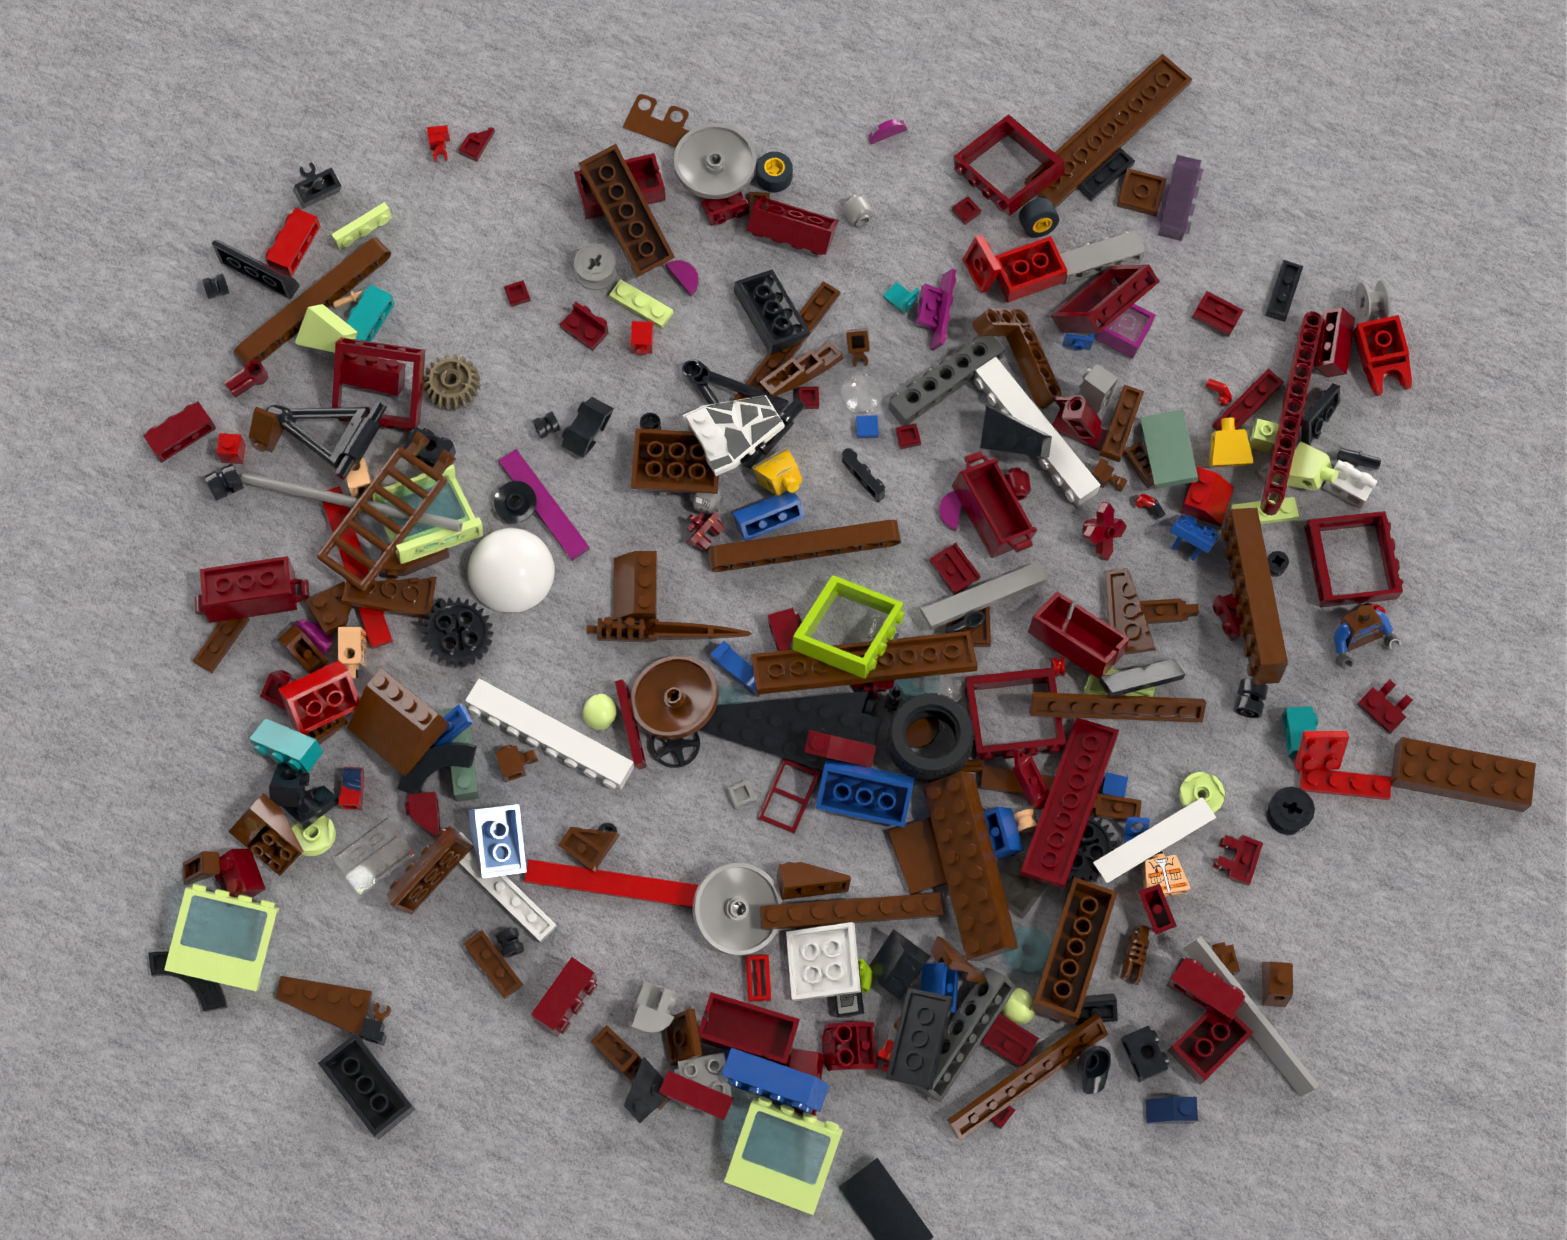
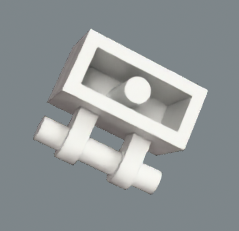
(1351, 484)

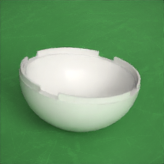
(511, 570)

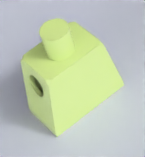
(1310, 468)

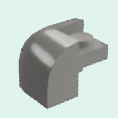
(652, 1008)

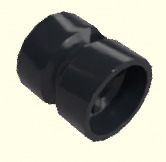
(224, 482)
(1250, 699)

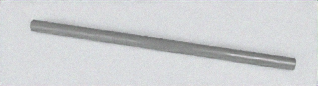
(345, 500)

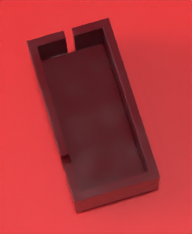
(646, 174)
(1081, 639)
(748, 1029)

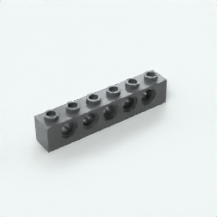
(908, 412)
(968, 1029)

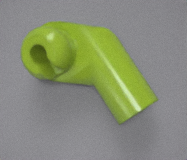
(865, 975)

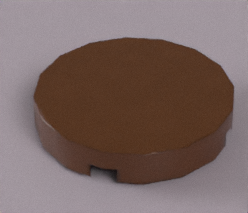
(922, 732)

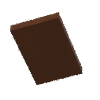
(918, 855)

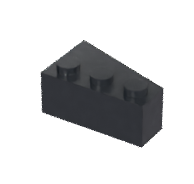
(1011, 435)

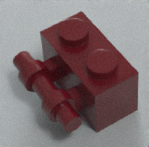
(239, 873)

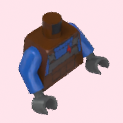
(1360, 629)

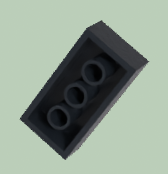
(366, 1086)

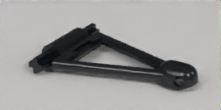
(700, 376)
(353, 441)

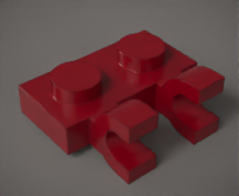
(1381, 709)
(1244, 859)

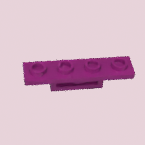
(935, 307)

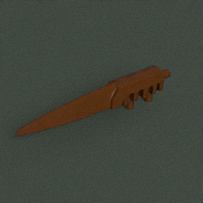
(654, 630)

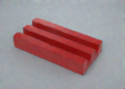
(759, 998)

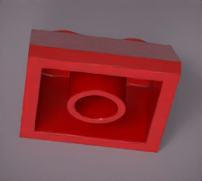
(1207, 497)

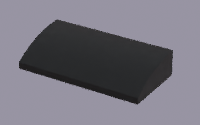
(255, 269)
(771, 311)
(883, 1205)

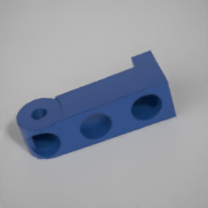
(734, 666)

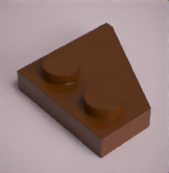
(588, 845)

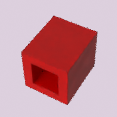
(642, 337)
(231, 448)

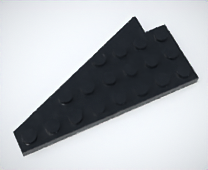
(784, 724)

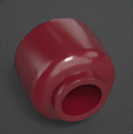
(1019, 482)

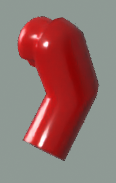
(1221, 389)

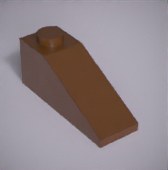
(394, 568)
(807, 880)

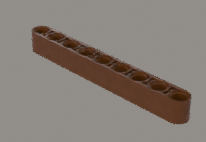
(325, 291)
(804, 545)

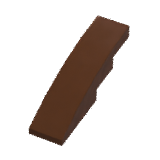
(800, 371)
(619, 1054)

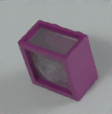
(1127, 330)

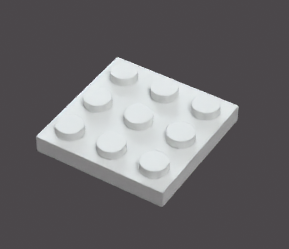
(823, 961)

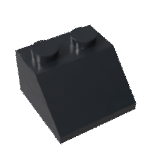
(898, 964)

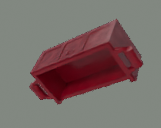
(993, 506)
(249, 590)

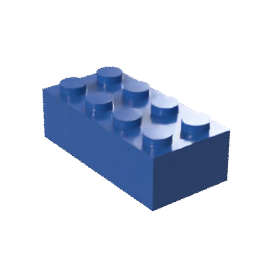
(865, 792)
(775, 1081)

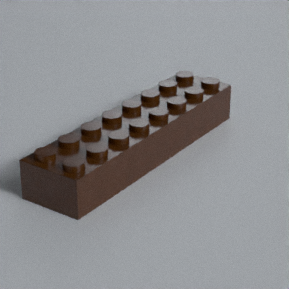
(1254, 596)
(970, 866)

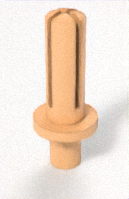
(348, 299)

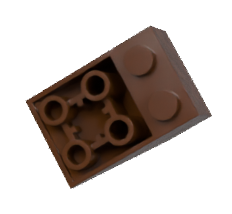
(268, 834)

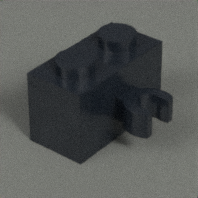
(316, 186)

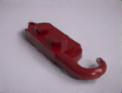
(1030, 779)

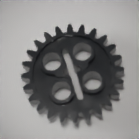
(476, 629)
(1087, 868)

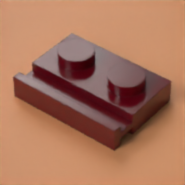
(1217, 314)
(954, 568)
(1010, 1040)

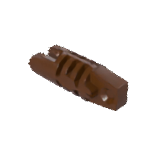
(1136, 954)

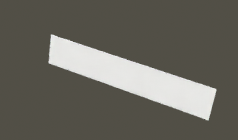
(1154, 840)

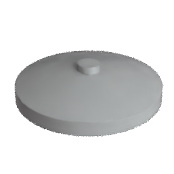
(715, 161)
(729, 908)

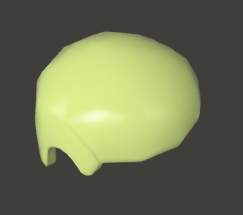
(599, 712)
(1018, 1007)

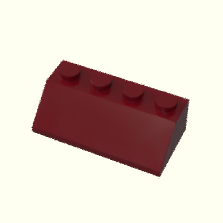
(792, 226)

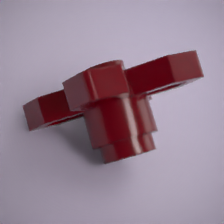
(1103, 529)

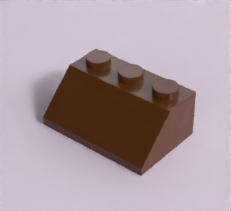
(635, 586)

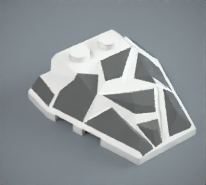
(732, 429)

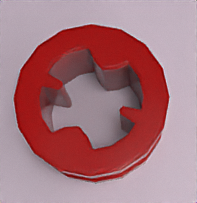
(1059, 666)

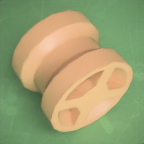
(1025, 820)

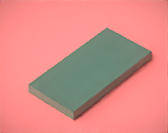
(1169, 449)

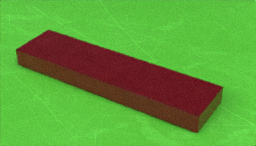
(1251, 400)
(630, 725)

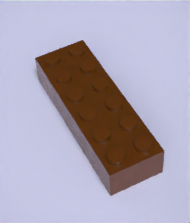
(626, 210)
(1463, 774)
(1074, 951)

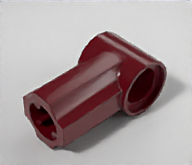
(245, 380)

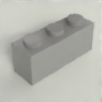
(1097, 388)

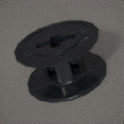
(1301, 806)

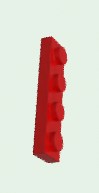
(1346, 784)

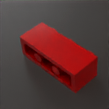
(293, 241)

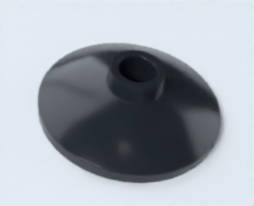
(508, 495)

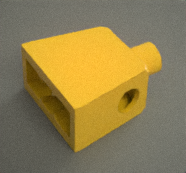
(1229, 446)

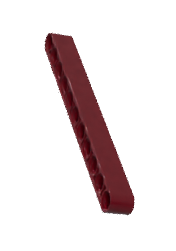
(1288, 419)

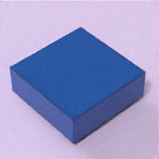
(867, 426)
(1114, 785)

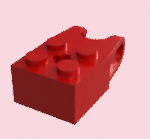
(1385, 359)

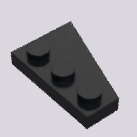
(1320, 411)

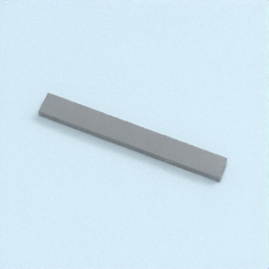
(1263, 1031)

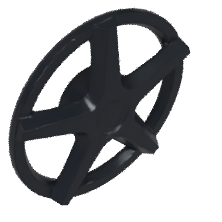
(676, 746)

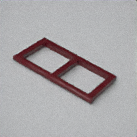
(804, 802)

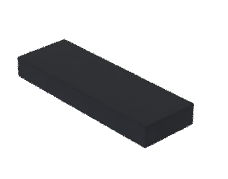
(1106, 174)
(1284, 290)

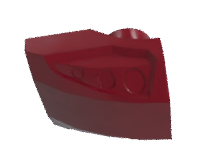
(849, 1046)

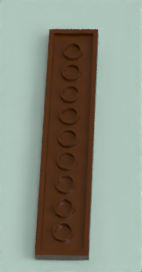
(1114, 126)
(901, 660)

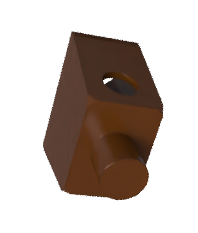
(1277, 981)

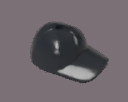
(1094, 1068)

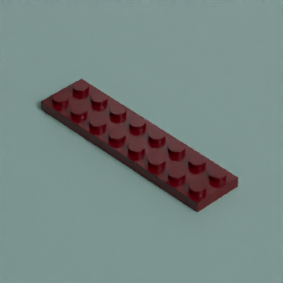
(1069, 803)

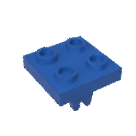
(1194, 533)

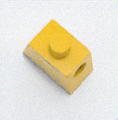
(778, 473)

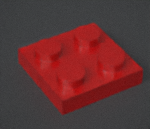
(981, 263)
(1321, 750)

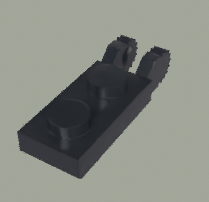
(863, 474)

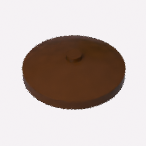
(674, 697)

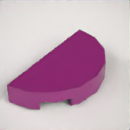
(886, 130)
(684, 274)
(950, 510)
(315, 634)

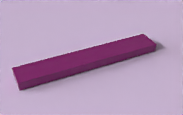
(546, 506)

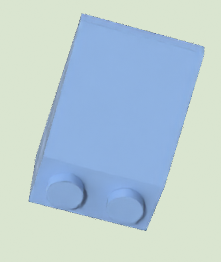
(498, 840)

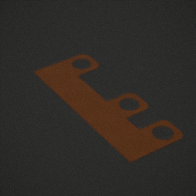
(663, 131)

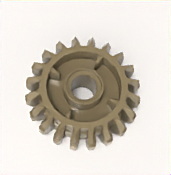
(451, 369)

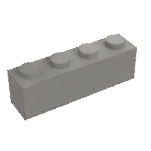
(1097, 257)

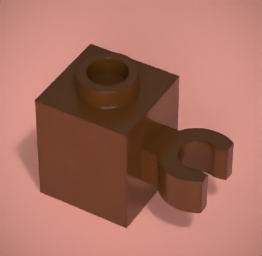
(858, 343)
(513, 763)
(1227, 956)

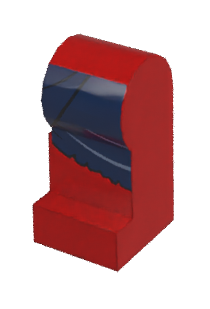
(352, 789)

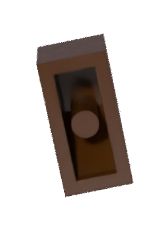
(264, 430)
(302, 649)

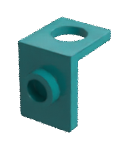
(901, 297)

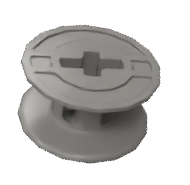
(596, 277)
(1372, 301)

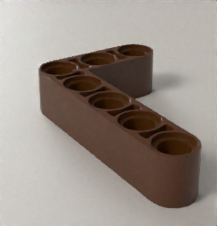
(1026, 350)

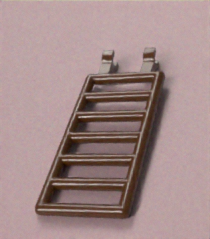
(419, 442)

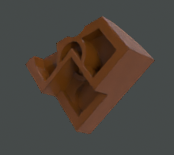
(945, 952)

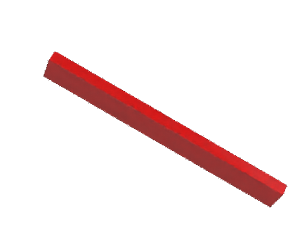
(373, 620)
(610, 883)

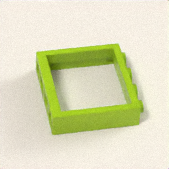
(836, 657)

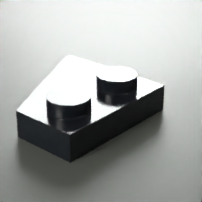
(644, 1092)

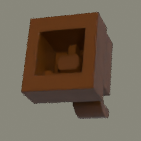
(1103, 474)

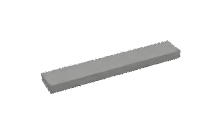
(984, 595)

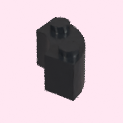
(591, 418)

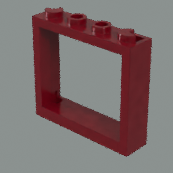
(1012, 128)
(1133, 284)
(383, 351)
(1319, 564)
(1010, 679)

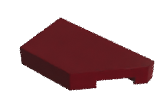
(475, 144)

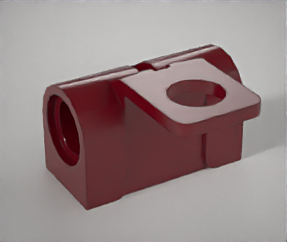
(1080, 416)

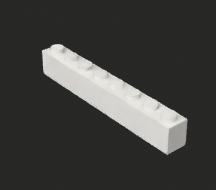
(1062, 462)
(549, 734)

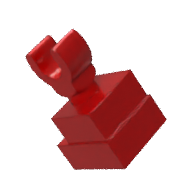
(437, 140)

